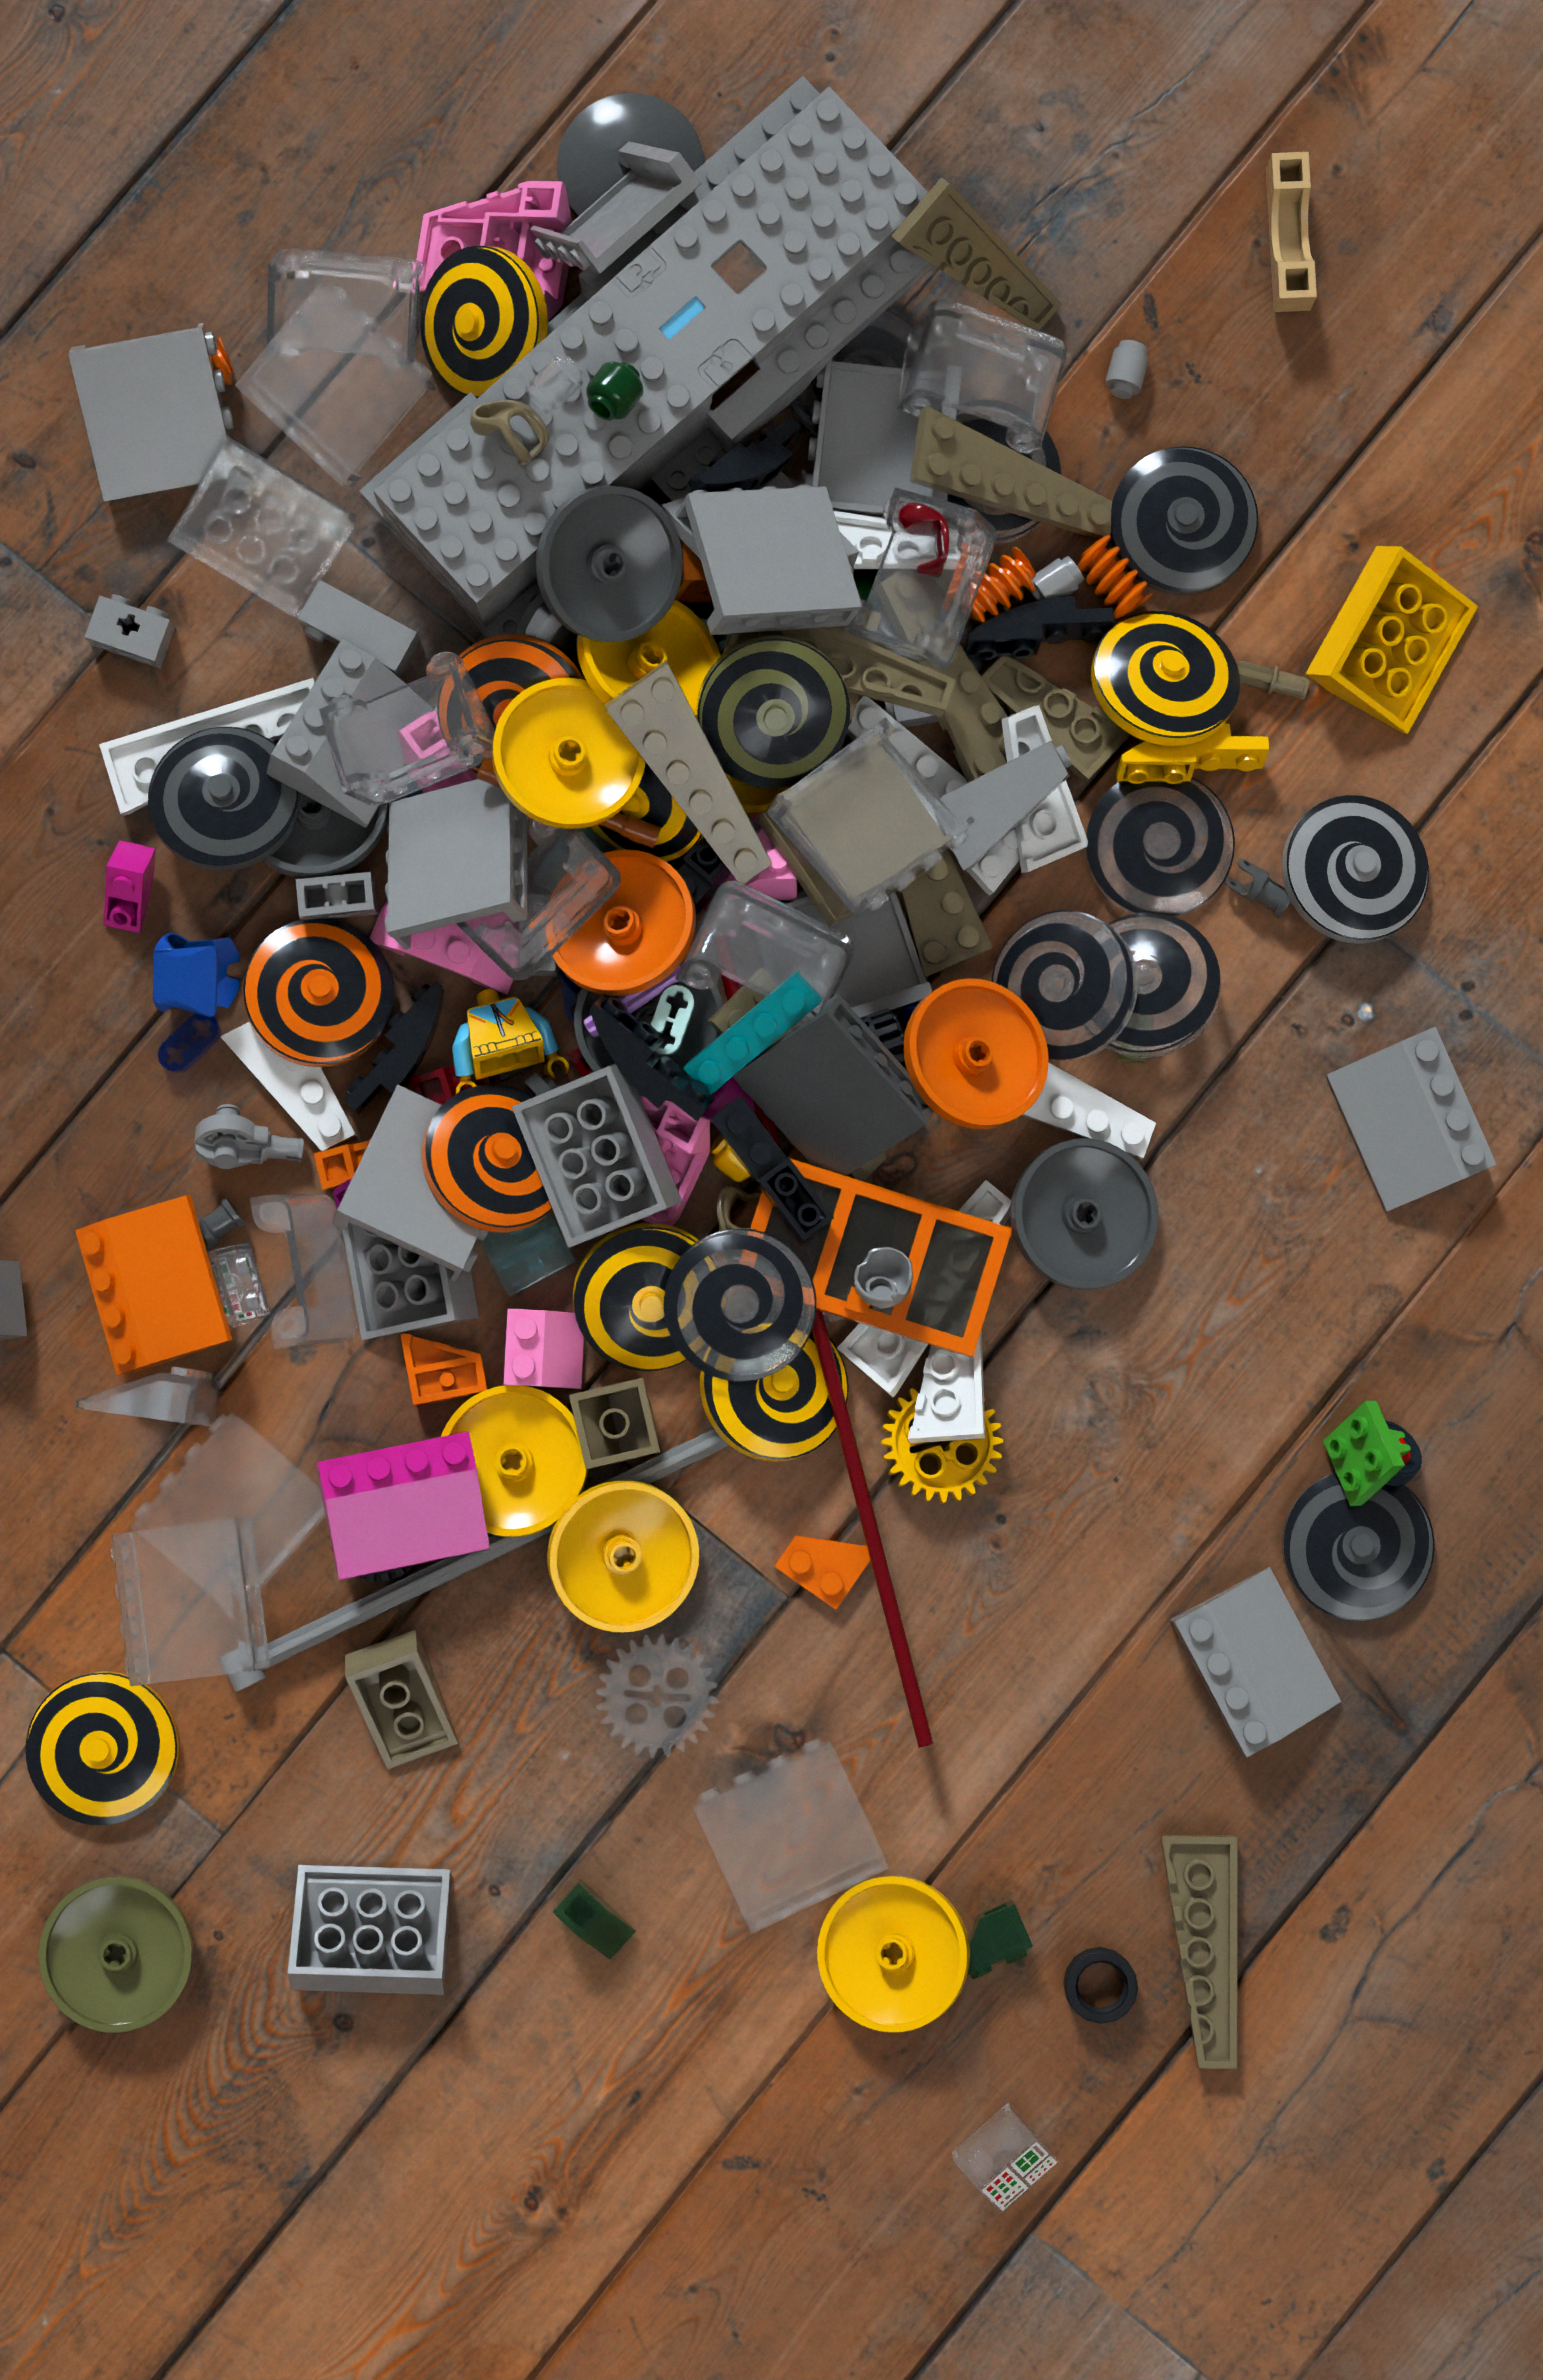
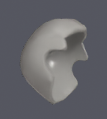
(884, 1277)

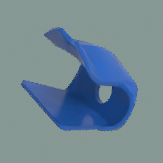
(194, 974)

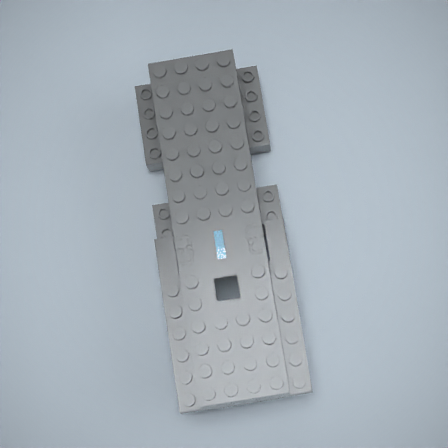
(815, 209)

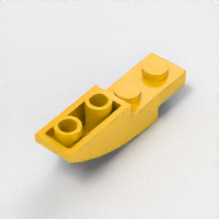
(1177, 763)

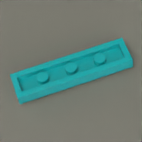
(753, 1032)

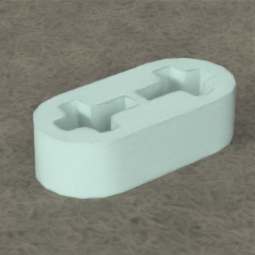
(680, 1022)

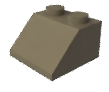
(614, 1423)

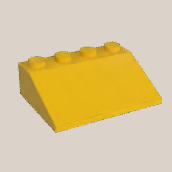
(1392, 638)

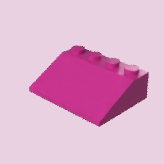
(403, 1505)

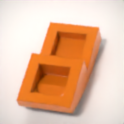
(339, 1163)

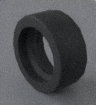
(1124, 2002)

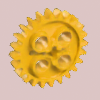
(951, 1474)

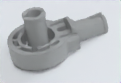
(240, 1141)

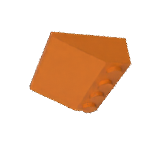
(153, 1285)

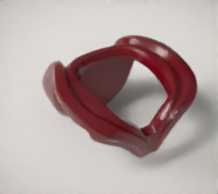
(925, 521)

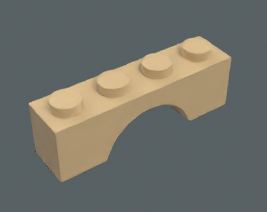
(1288, 232)

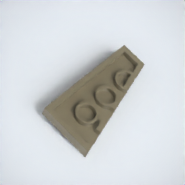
(1082, 729)

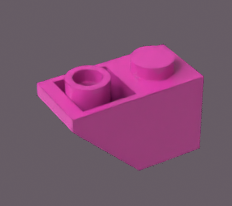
(128, 886)

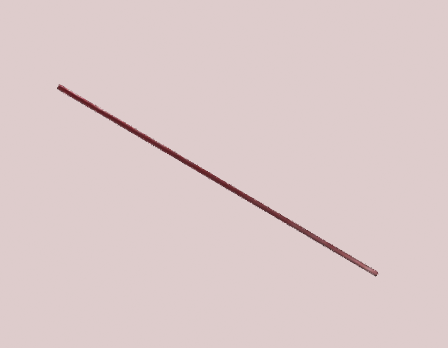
(861, 1493)

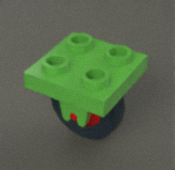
(1371, 1453)

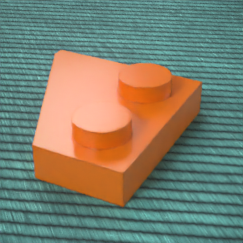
(441, 1371)
(824, 1566)

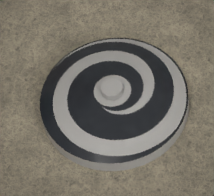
(1355, 869)

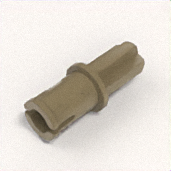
(1273, 680)

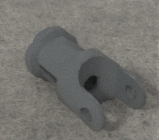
(1261, 888)
(219, 1223)

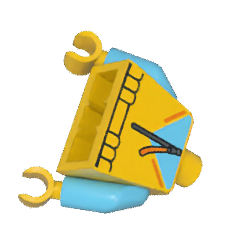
(502, 1039)

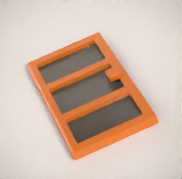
(950, 1254)

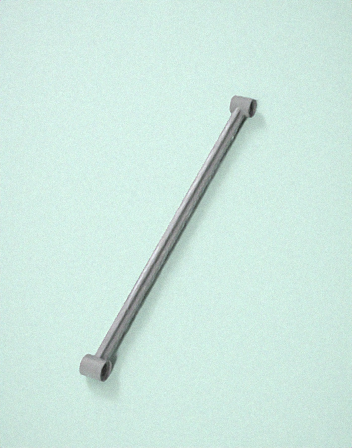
(453, 1567)

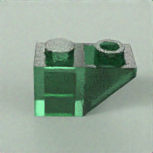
(593, 1919)
(996, 1937)

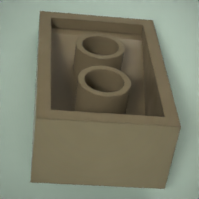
(400, 1699)

